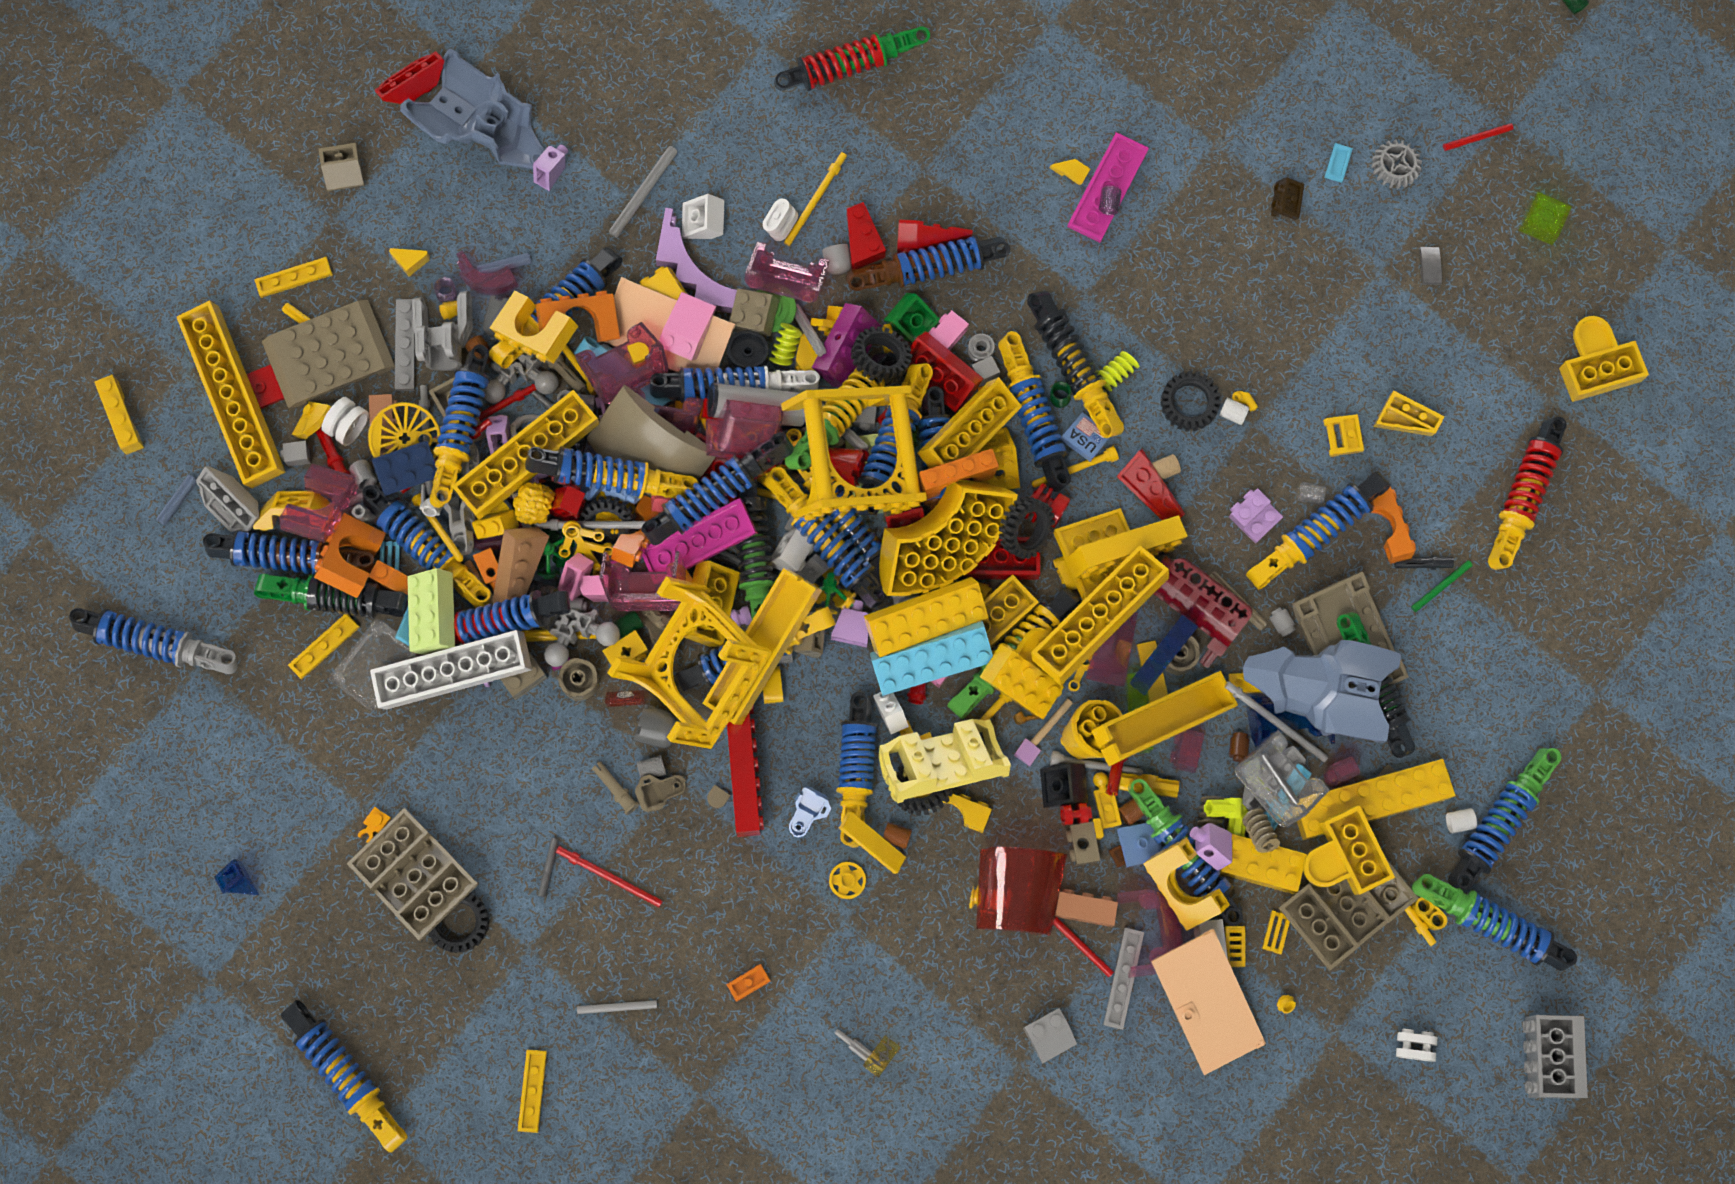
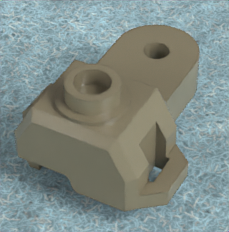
(654, 622)
(656, 792)

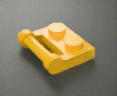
(1349, 432)

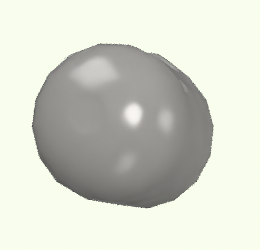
(839, 258)

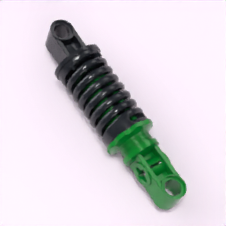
(322, 596)
(1397, 721)

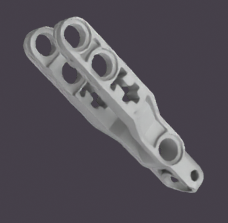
(461, 518)

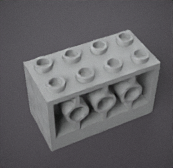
(1557, 1063)

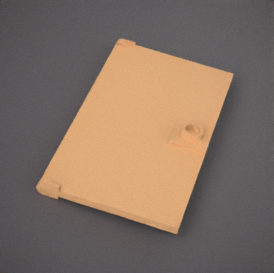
(640, 304)
(1208, 1002)

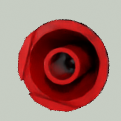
(848, 463)

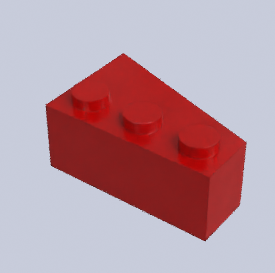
(864, 240)
(568, 503)

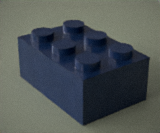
(405, 467)

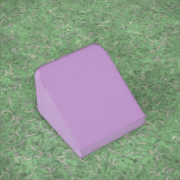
(1027, 752)

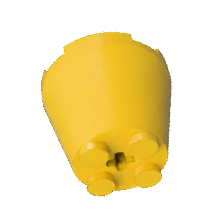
(1077, 733)

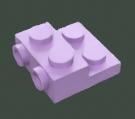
(1255, 515)

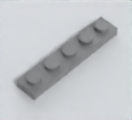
(404, 346)
(1121, 984)

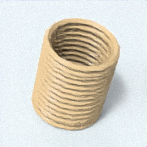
(1167, 466)

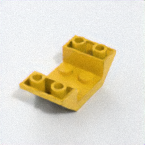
(276, 504)

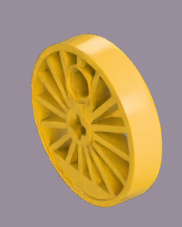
(376, 428)

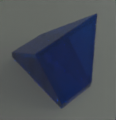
(235, 879)

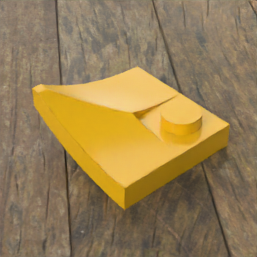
(311, 419)

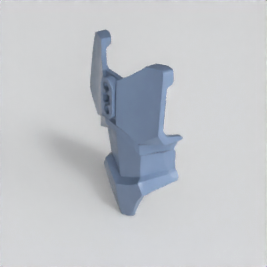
(485, 116)
(1320, 690)

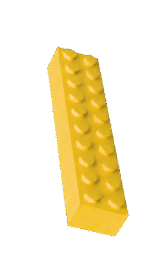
(231, 394)

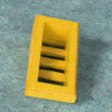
(1235, 929)

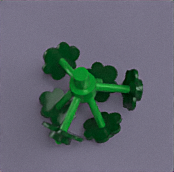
(549, 550)

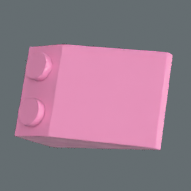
(687, 326)

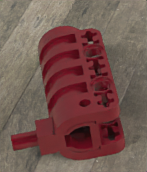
(1202, 607)

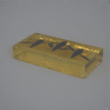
(881, 1056)

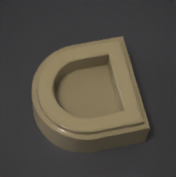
(717, 797)

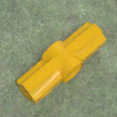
(1159, 786)

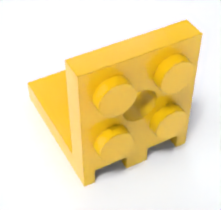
(1007, 460)

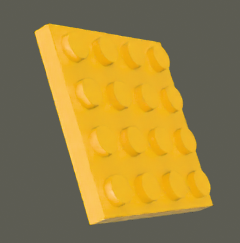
(1086, 532)

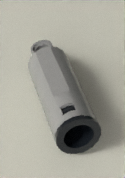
(719, 393)

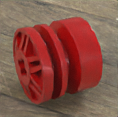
(1058, 504)

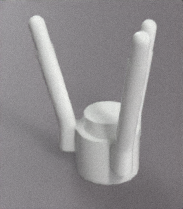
(426, 507)

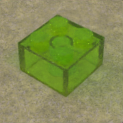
(1545, 218)

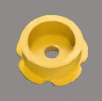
(1286, 1004)

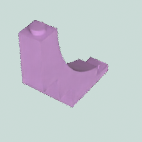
(673, 254)

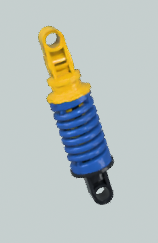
(856, 760)

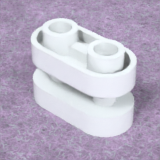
(780, 219)
(1426, 1038)

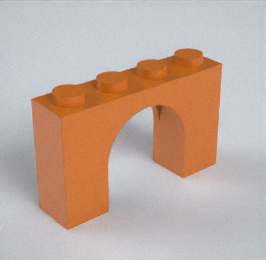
(599, 306)
(980, 466)
(333, 568)

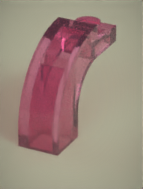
(486, 284)

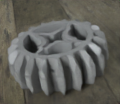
(1384, 154)

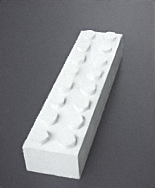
(451, 670)

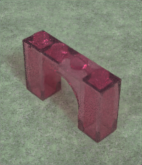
(320, 523)

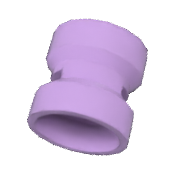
(741, 616)

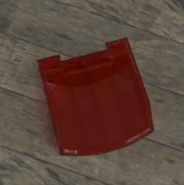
(1019, 889)

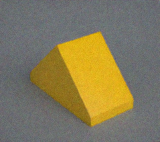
(410, 260)

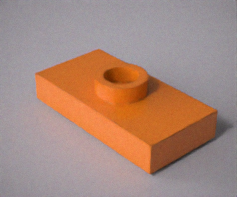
(748, 982)

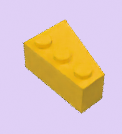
(1408, 416)

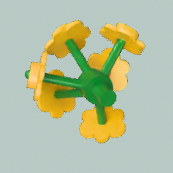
(842, 598)

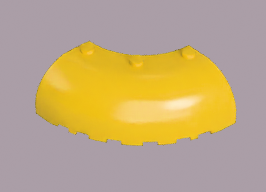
(945, 540)

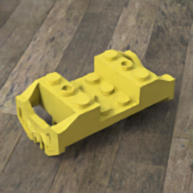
(943, 760)

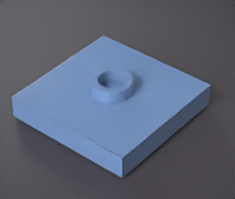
(1137, 844)

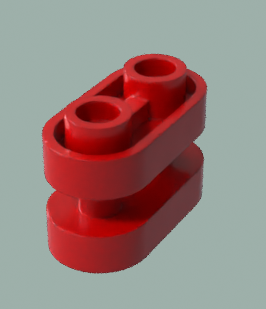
(1081, 812)

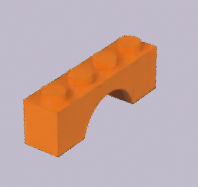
(1399, 545)
(630, 546)

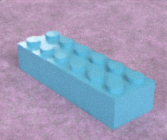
(933, 659)

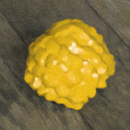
(533, 503)

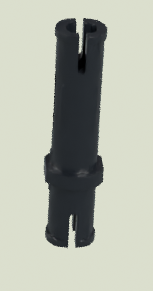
(1426, 562)

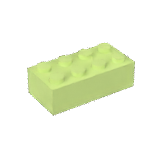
(431, 611)

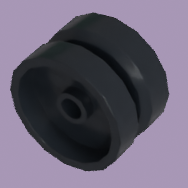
(747, 350)

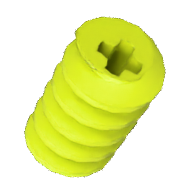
(787, 345)
(1118, 368)

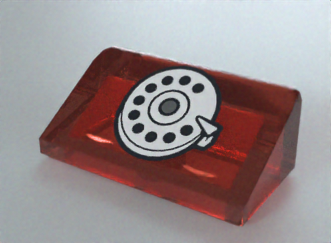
(625, 698)

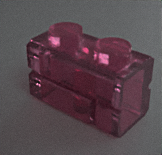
(1187, 751)
(1341, 772)

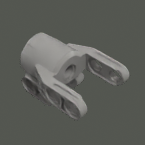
(442, 345)

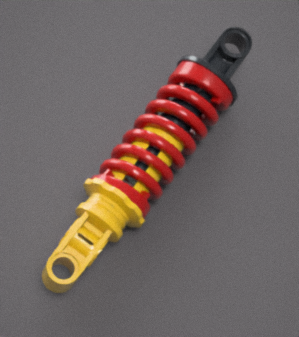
(1522, 501)

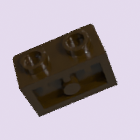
(1287, 198)

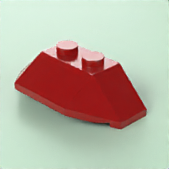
(412, 80)

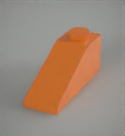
(389, 578)

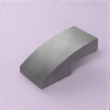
(1430, 266)

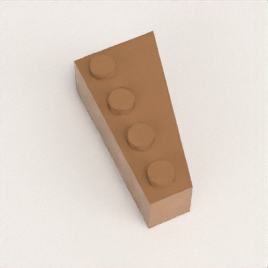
(518, 561)

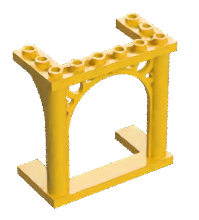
(822, 493)
(738, 649)

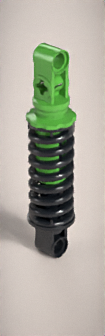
(752, 552)

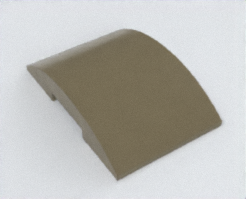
(639, 434)
(412, 874)
(1338, 921)

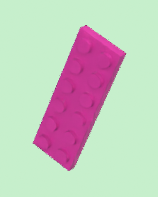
(1115, 169)
(705, 539)

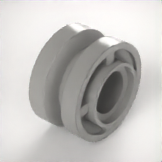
(983, 340)

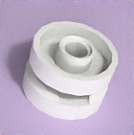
(345, 421)

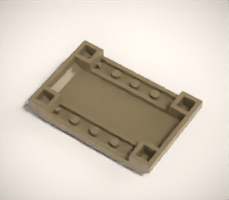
(327, 353)
(1319, 615)

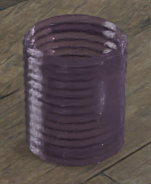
(1110, 200)
(444, 282)

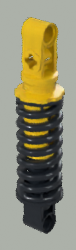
(1073, 363)

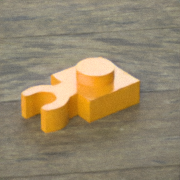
(375, 822)

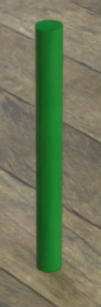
(1441, 586)

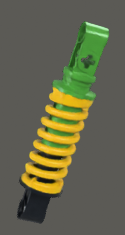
(841, 413)
(1044, 617)

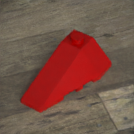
(916, 235)

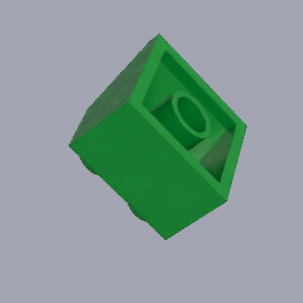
(911, 317)

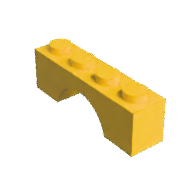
(117, 413)
(974, 814)

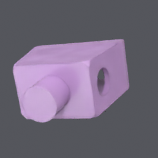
(549, 166)
(498, 431)
(851, 626)
(1213, 845)

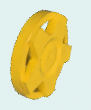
(847, 880)

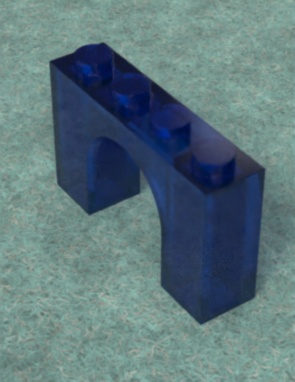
(1163, 655)

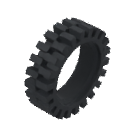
(877, 370)
(1190, 380)
(607, 505)
(1012, 523)
(925, 803)
(475, 936)

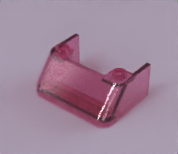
(638, 589)
(1168, 924)

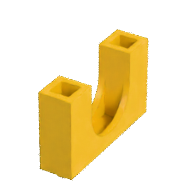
(547, 343)
(1189, 910)

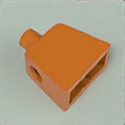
(487, 561)

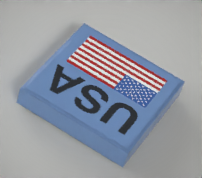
(1084, 437)

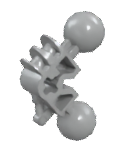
(545, 381)
(557, 653)

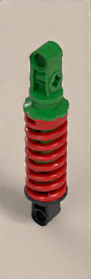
(850, 58)

